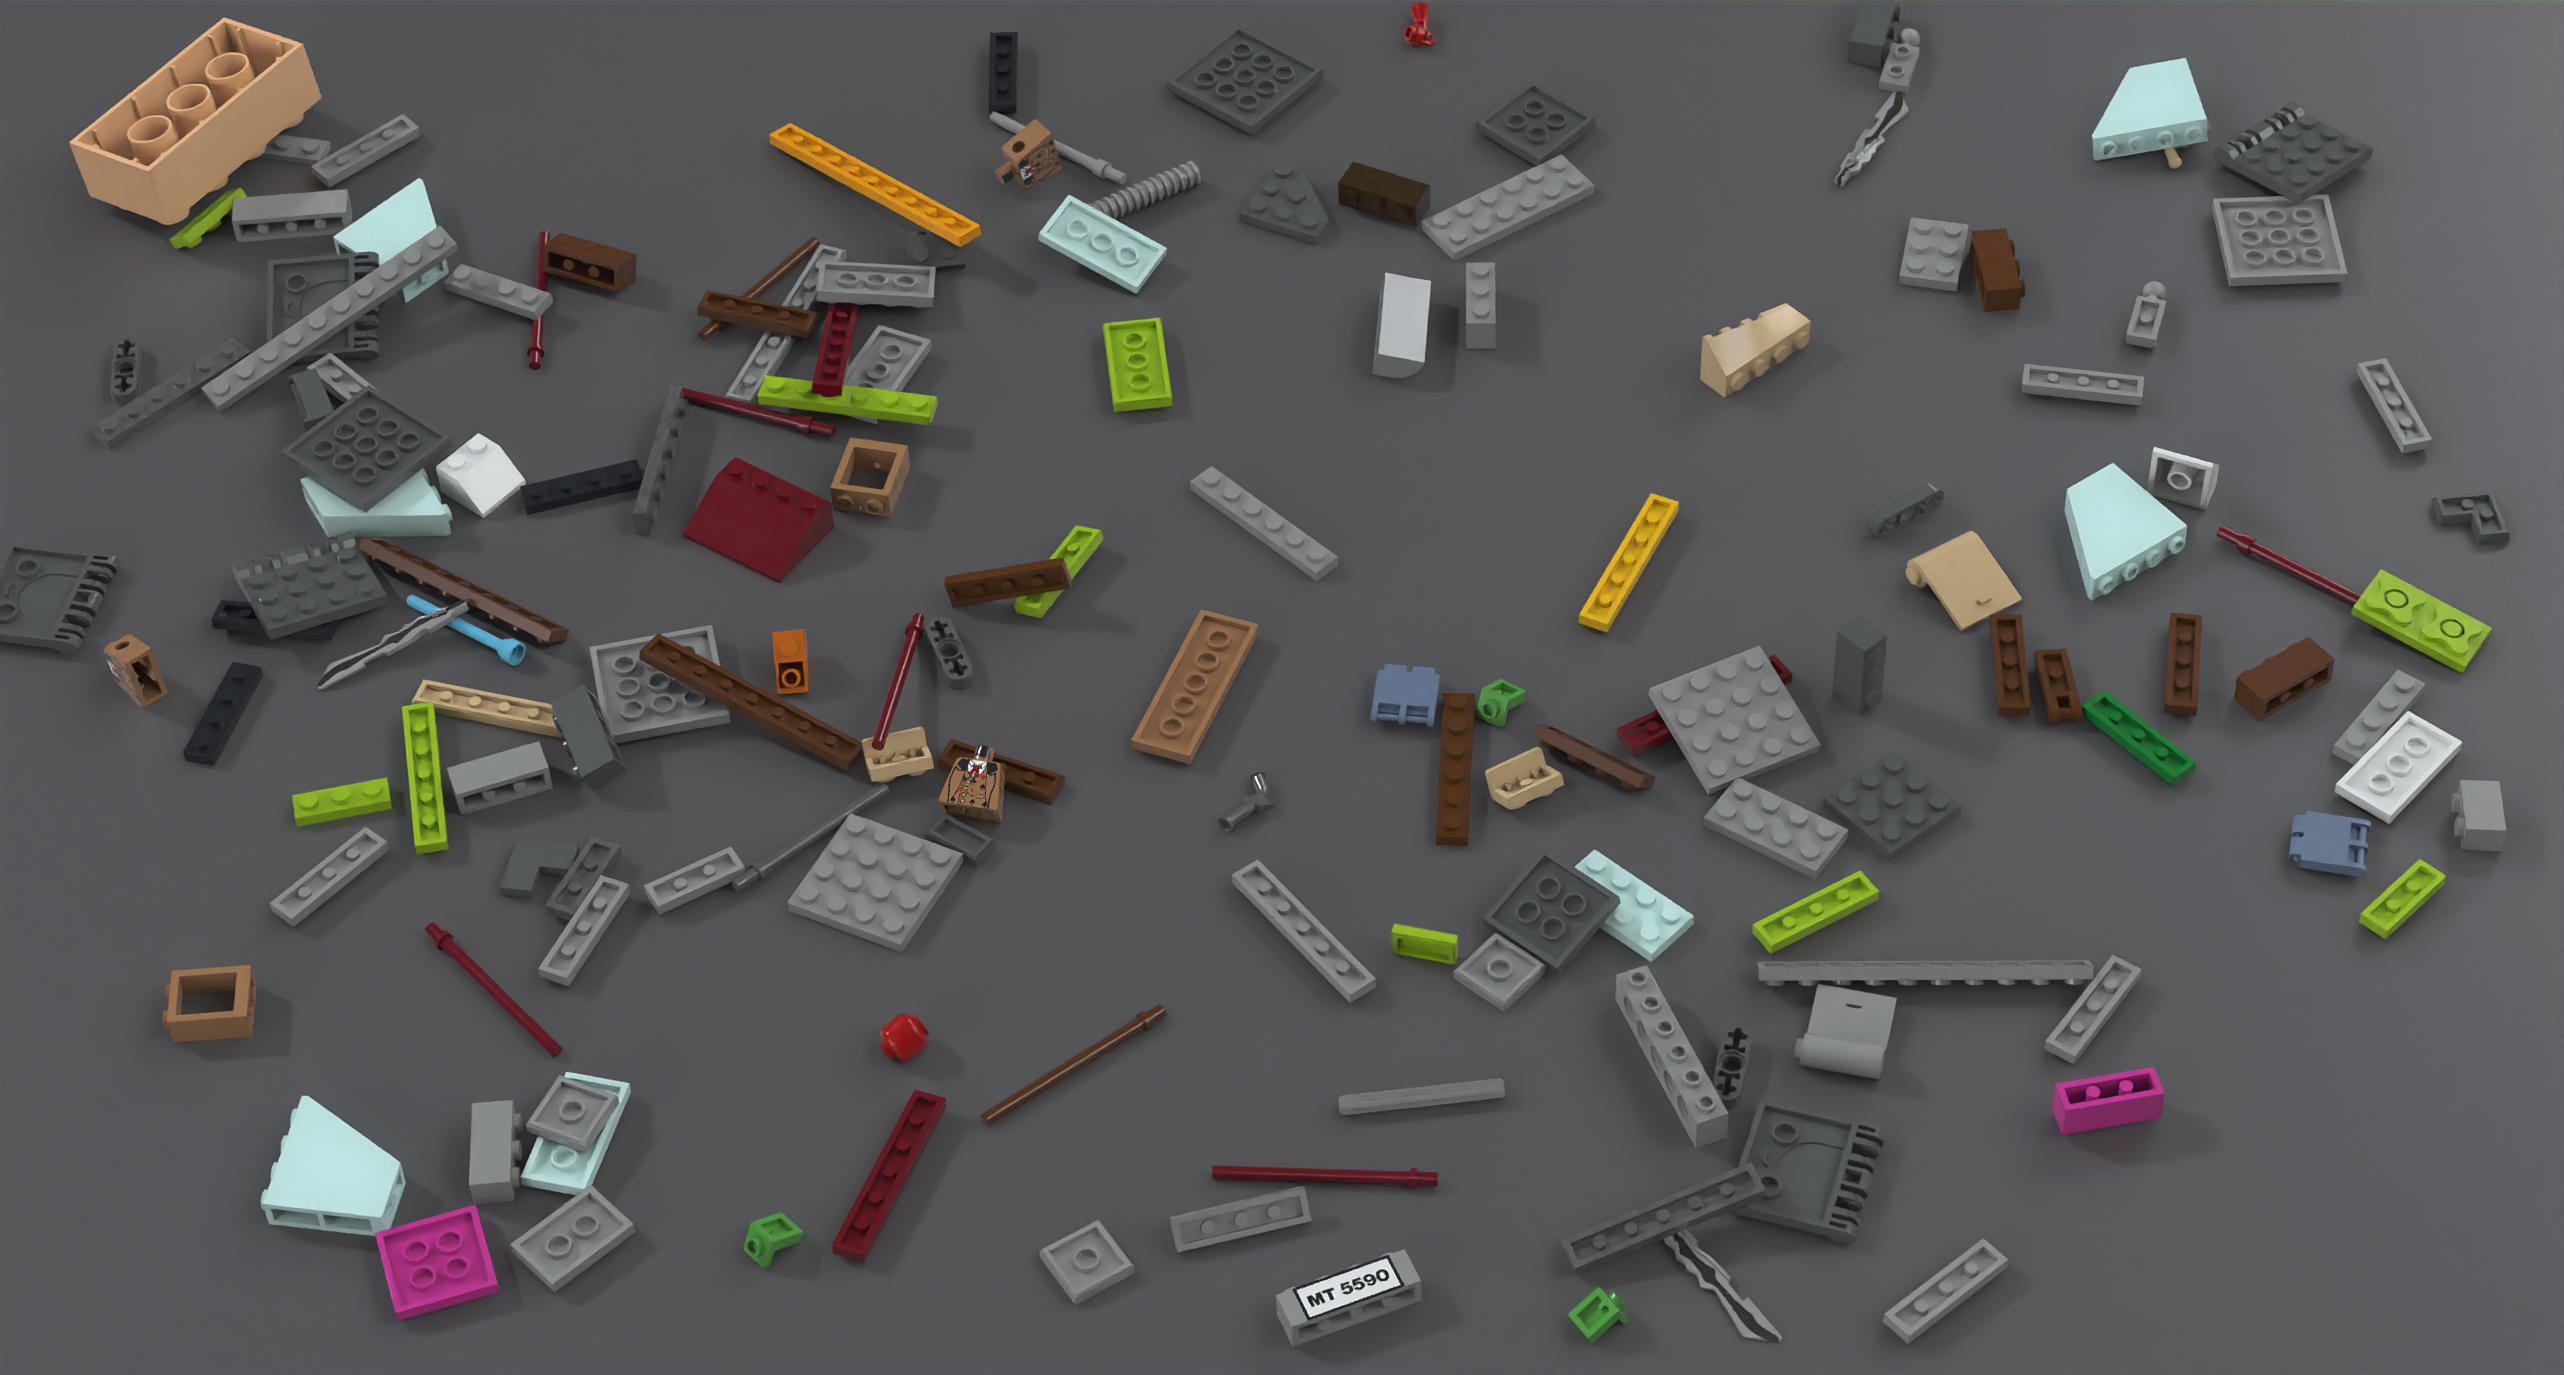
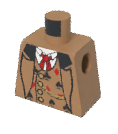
(1029, 156)
(134, 659)
(975, 788)

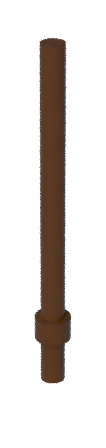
(764, 284)

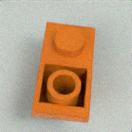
(791, 661)

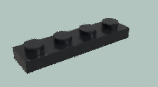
(1003, 72)
(581, 487)
(241, 617)
(223, 713)

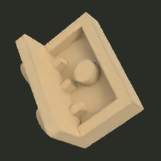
(903, 754)
(1522, 779)

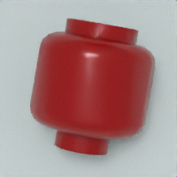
(903, 1037)

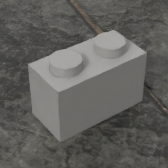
(2479, 815)

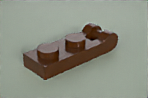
(2058, 685)

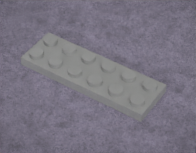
(1507, 207)

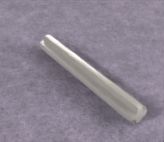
(1421, 1096)

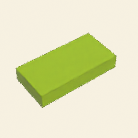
(1424, 944)

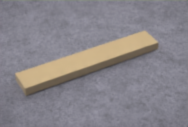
(488, 708)

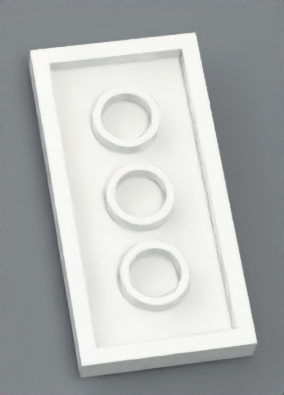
(2398, 767)

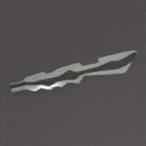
(1865, 147)
(391, 643)
(1712, 1277)

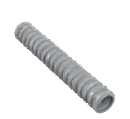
(1149, 191)

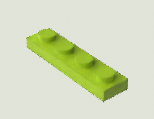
(1076, 551)
(1815, 912)

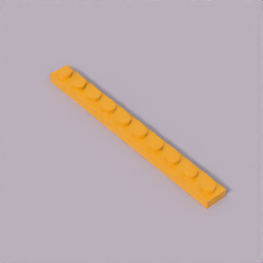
(875, 185)

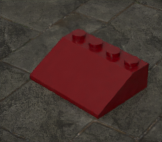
(759, 520)

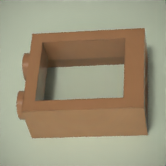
(871, 456)
(213, 1024)

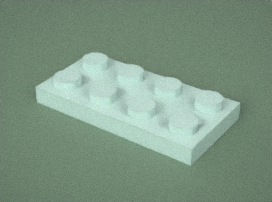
(1102, 244)
(1644, 917)
(568, 1169)

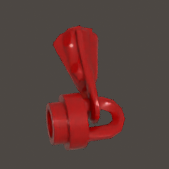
(1416, 33)

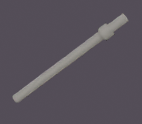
(1099, 167)

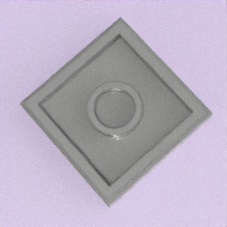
(1499, 972)
(572, 1113)
(1087, 1262)

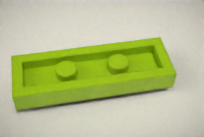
(207, 220)
(342, 802)
(2402, 899)

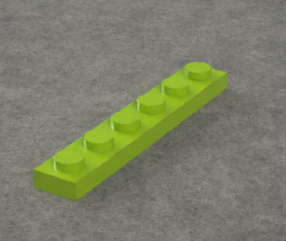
(853, 402)
(425, 778)

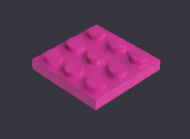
(437, 1262)

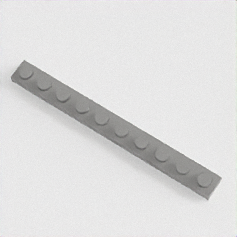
(329, 319)
(1939, 972)

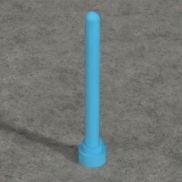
(509, 650)

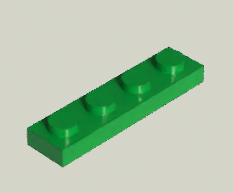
(2138, 738)

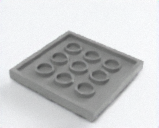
(2278, 241)
(646, 701)
(1734, 719)
(875, 882)

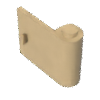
(1962, 576)

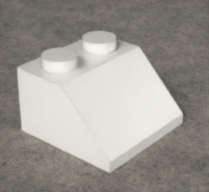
(479, 476)
(2182, 478)

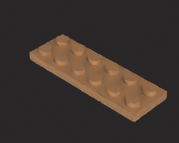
(1195, 686)

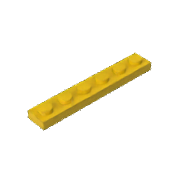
(1628, 562)

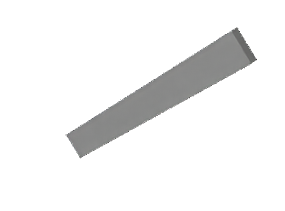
(774, 345)

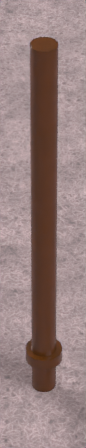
(1143, 1021)

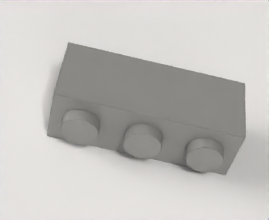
(1480, 306)
(500, 778)
(494, 1152)

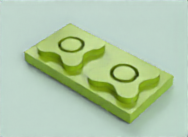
(1137, 365)
(2421, 621)

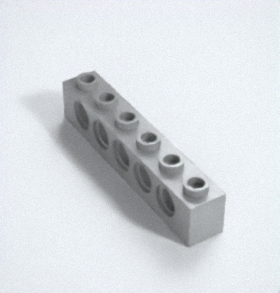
(1671, 1056)

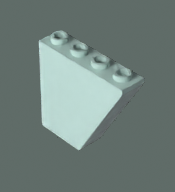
(2151, 112)
(391, 230)
(405, 512)
(2118, 529)
(331, 1177)

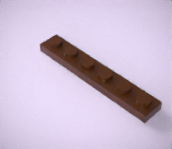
(1455, 769)

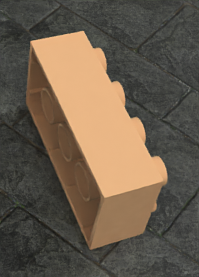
(196, 121)

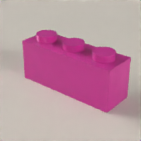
(2108, 1101)

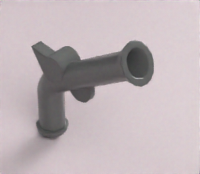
(1257, 803)

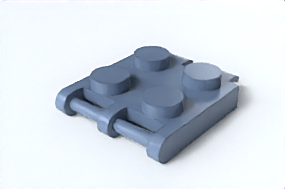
(1405, 695)
(2329, 843)

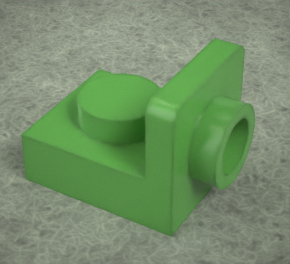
(1497, 700)
(769, 1236)
(1598, 1313)

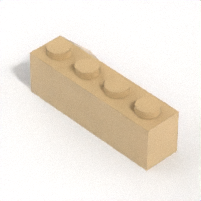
(1752, 348)

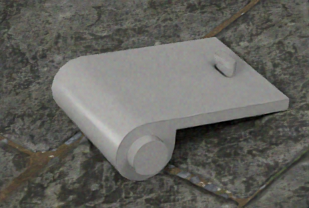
(1847, 1032)

